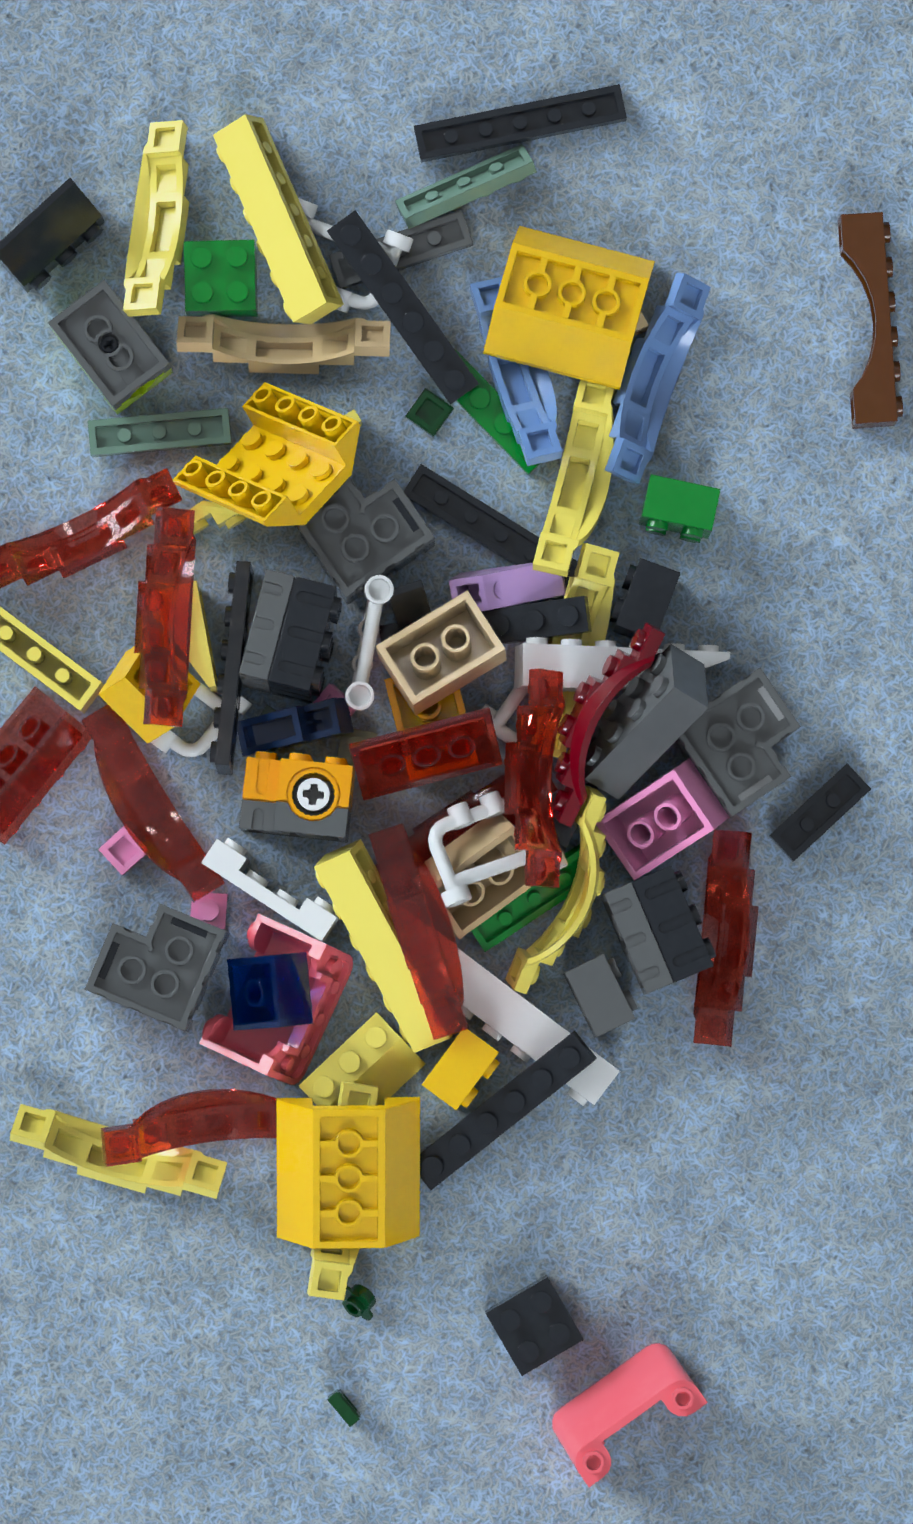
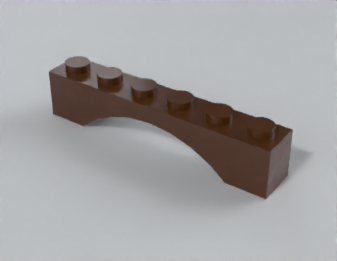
(863, 249)

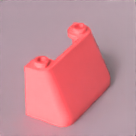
(284, 1051)
(619, 1399)

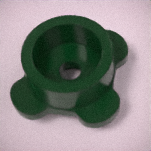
(359, 1301)

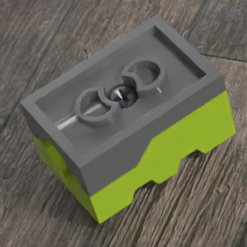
(110, 347)

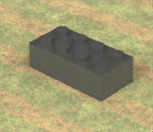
(646, 720)

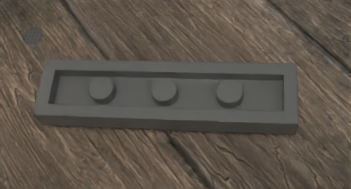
(430, 242)

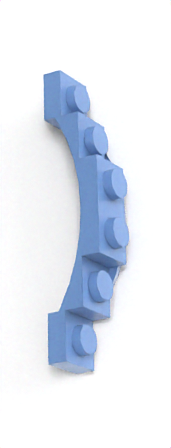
(652, 377)
(522, 389)

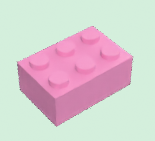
(662, 819)

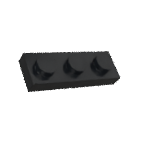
(819, 812)

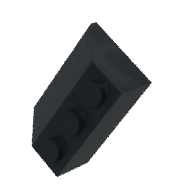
(50, 236)

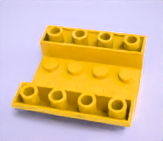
(568, 307)
(283, 464)
(348, 1173)

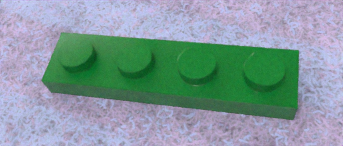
(486, 409)
(526, 906)

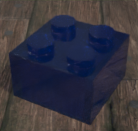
(270, 991)

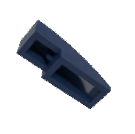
(295, 726)

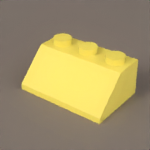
(369, 1057)

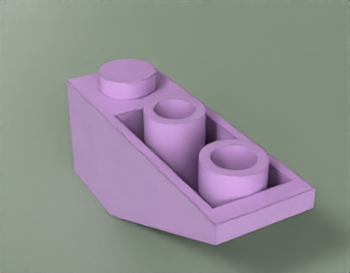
(507, 586)

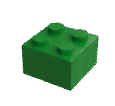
(220, 278)
(679, 508)

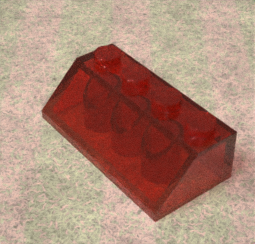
(426, 753)
(34, 754)

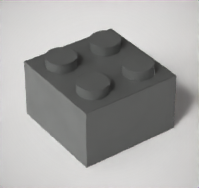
(600, 995)

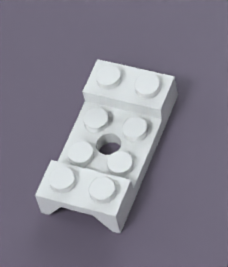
(229, 862)

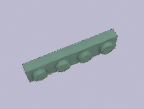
(466, 186)
(159, 432)

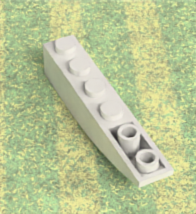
(581, 661)

